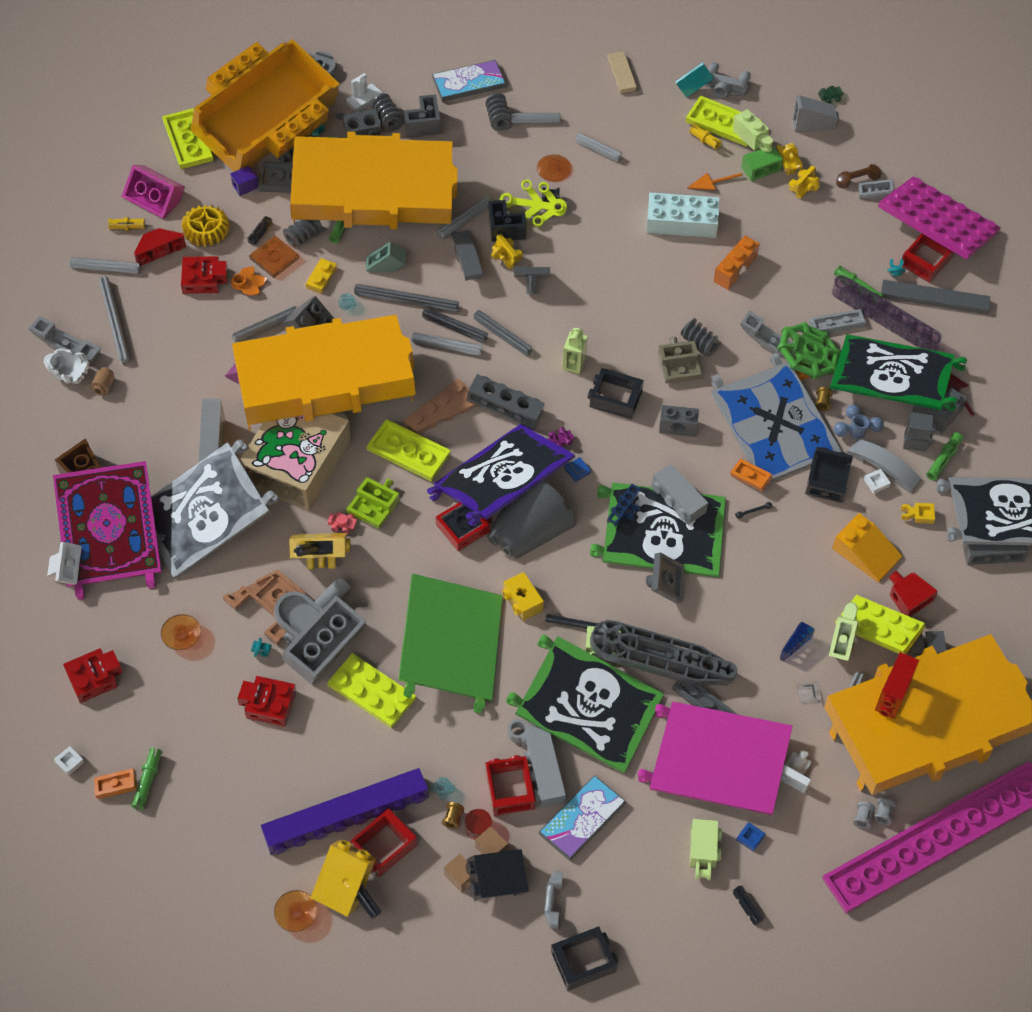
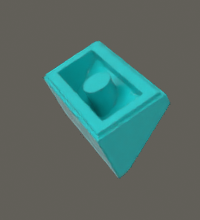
(694, 80)

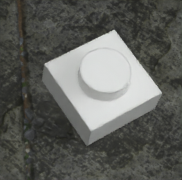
(877, 481)
(69, 761)

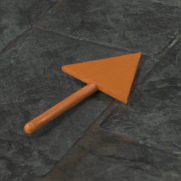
(706, 183)

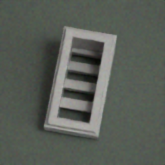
(885, 186)

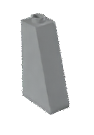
(211, 427)

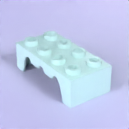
(682, 215)

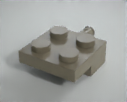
(679, 361)

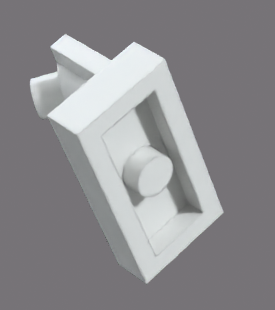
(362, 94)
(65, 563)
(794, 771)

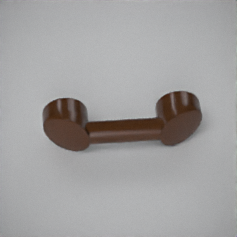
(843, 179)

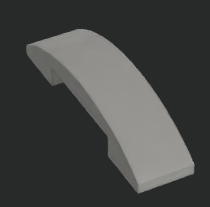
(761, 334)
(57, 339)
(889, 463)

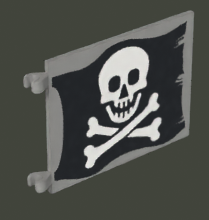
(206, 508)
(990, 510)

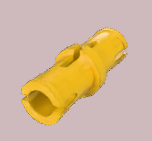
(705, 137)
(126, 223)

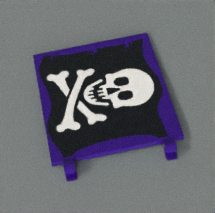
(501, 472)

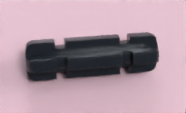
(259, 230)
(748, 905)

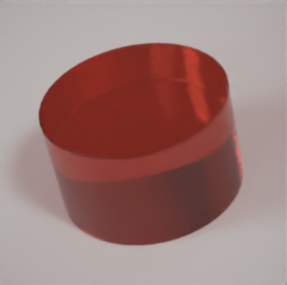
(477, 822)

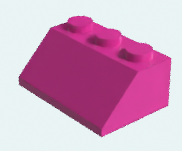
(152, 190)

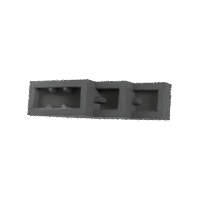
(466, 255)

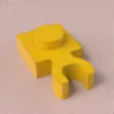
(920, 512)

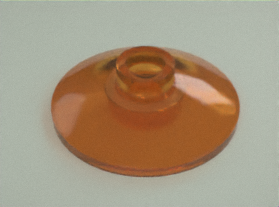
(554, 168)
(179, 625)
(291, 902)

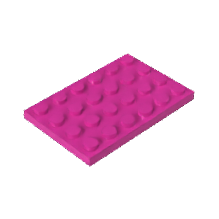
(939, 217)

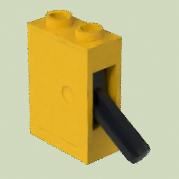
(319, 546)
(344, 880)

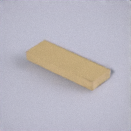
(621, 72)

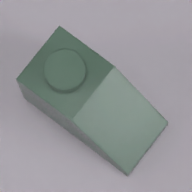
(386, 259)

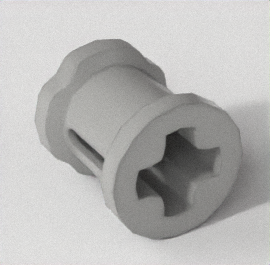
(885, 811)
(864, 815)

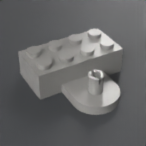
(317, 632)

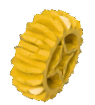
(205, 225)

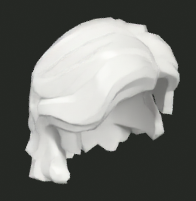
(66, 365)

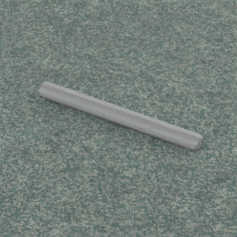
(114, 320)

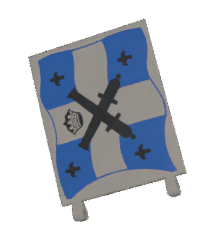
(773, 419)

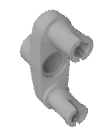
(726, 85)

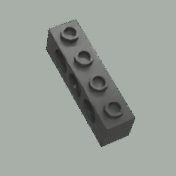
(496, 401)

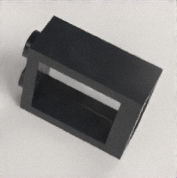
(614, 406)
(571, 981)

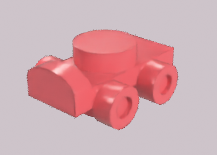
(341, 520)

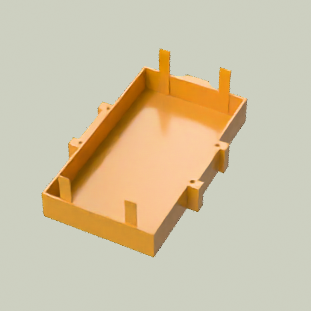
(372, 180)
(324, 369)
(949, 716)

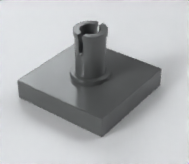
(531, 275)
(667, 578)

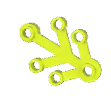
(536, 203)

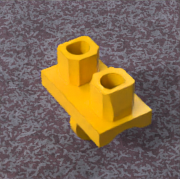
(790, 157)
(806, 181)
(504, 250)

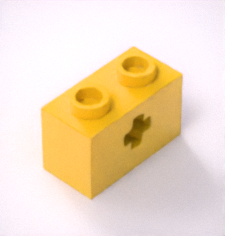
(523, 596)

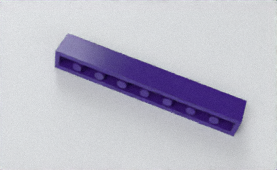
(344, 811)

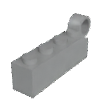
(543, 763)

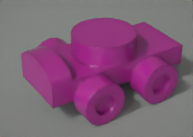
(564, 437)

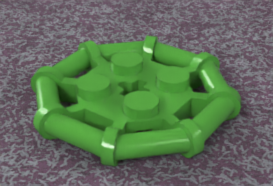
(817, 356)

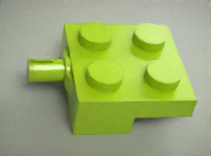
(374, 502)

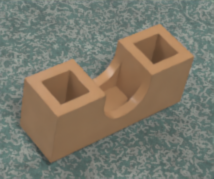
(486, 843)

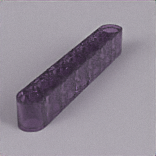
(886, 313)

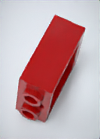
(921, 267)
(896, 685)
(510, 804)
(388, 819)

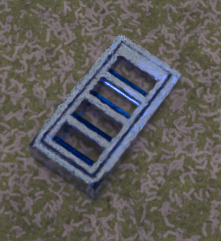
(800, 636)

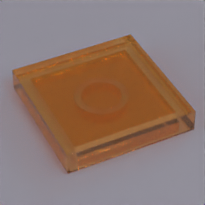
(274, 256)

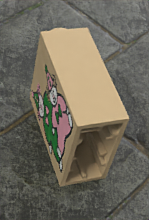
(296, 456)

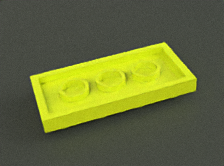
(714, 118)
(185, 144)
(408, 450)
(886, 626)
(371, 690)

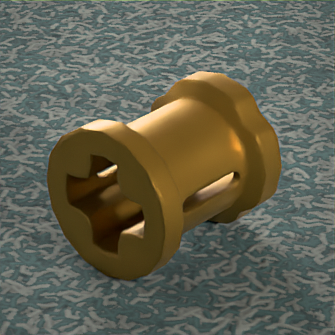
(823, 400)
(453, 815)

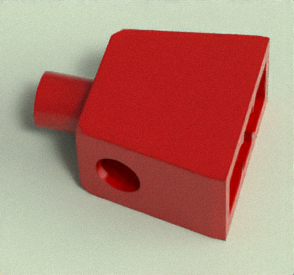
(911, 593)

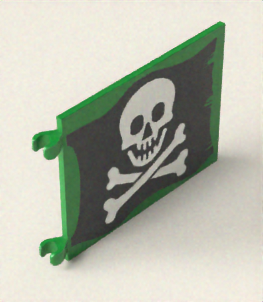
(895, 372)

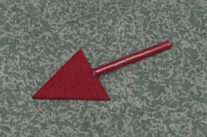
(956, 383)

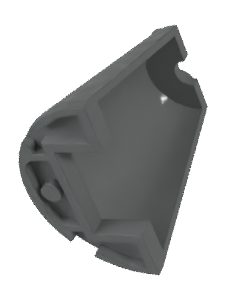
(531, 521)

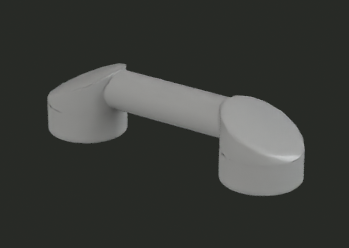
(554, 882)

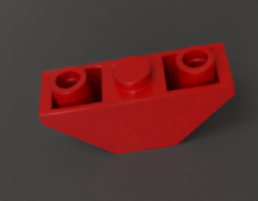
(157, 245)

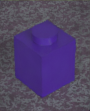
(244, 180)

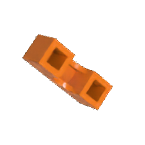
(741, 255)

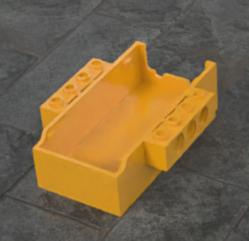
(263, 103)

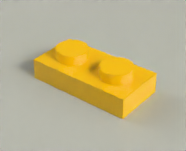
(321, 275)

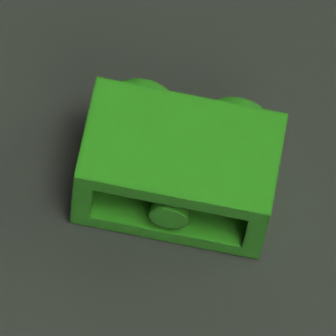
(761, 164)

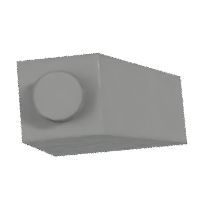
(813, 115)

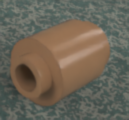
(102, 381)

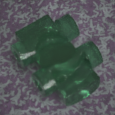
(830, 93)

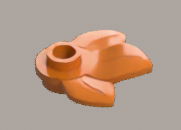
(248, 281)

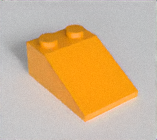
(866, 548)

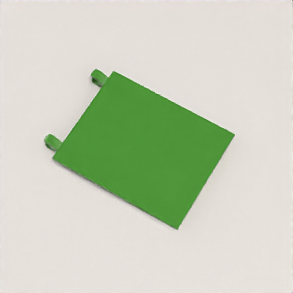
(450, 639)

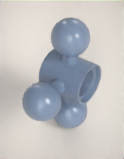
(859, 424)

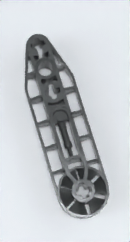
(660, 654)

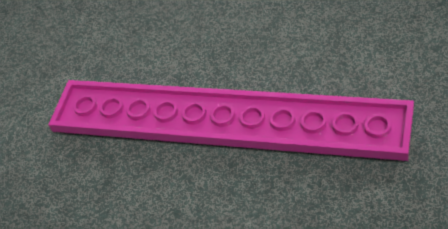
(931, 839)

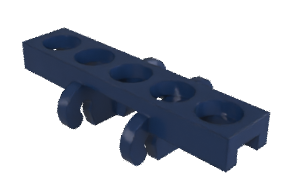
(629, 502)

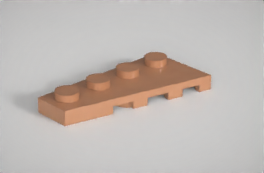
(440, 408)

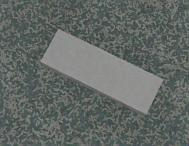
(839, 321)

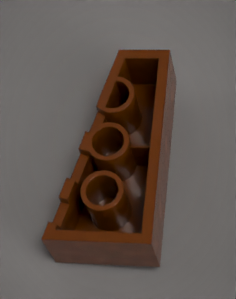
(77, 459)

